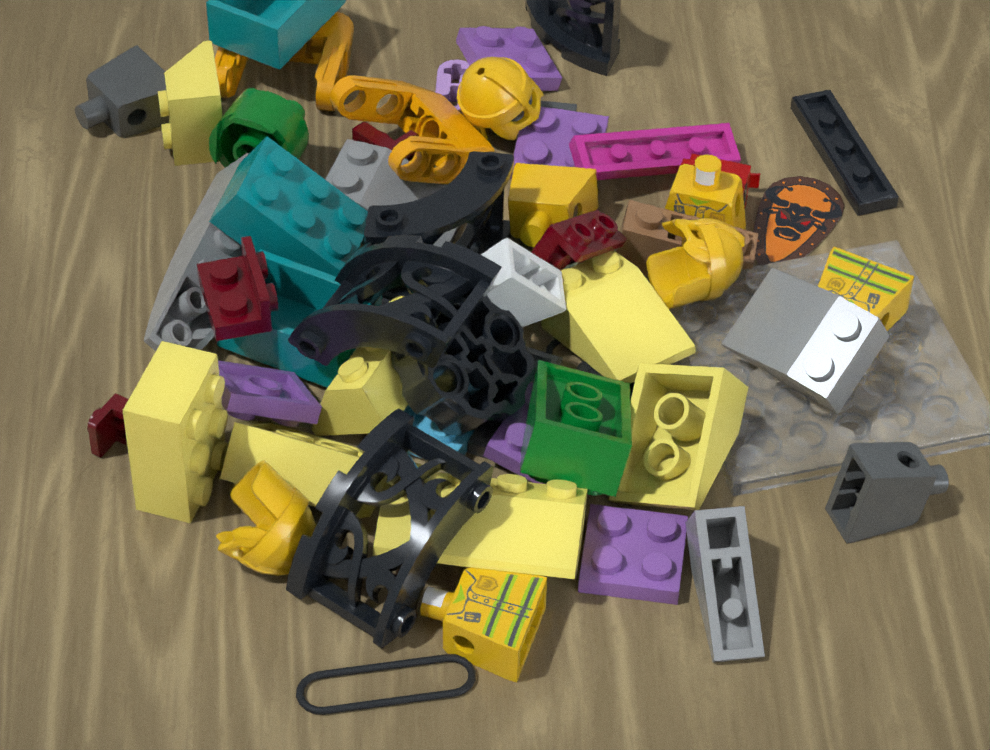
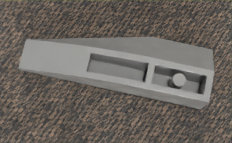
(179, 308)

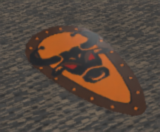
(795, 218)

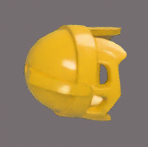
(496, 93)
(700, 267)
(279, 518)

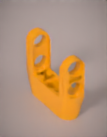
(327, 47)
(443, 131)

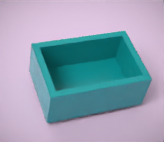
(267, 28)
(290, 210)
(299, 294)

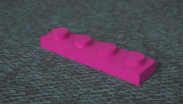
(651, 150)

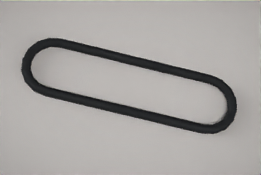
(387, 701)

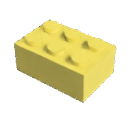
(176, 431)

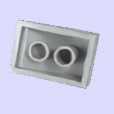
(367, 179)
(807, 338)

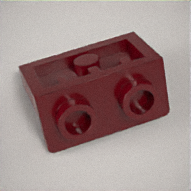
(579, 239)
(237, 293)

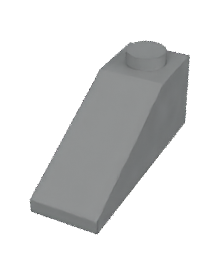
(725, 583)

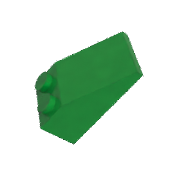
(577, 429)

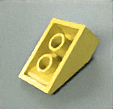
(616, 319)
(680, 434)

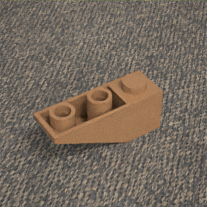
(647, 236)

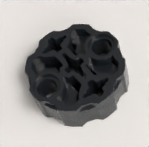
(477, 377)

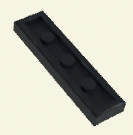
(844, 152)

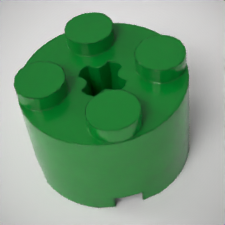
(252, 119)

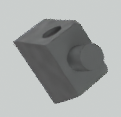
(124, 95)
(882, 489)

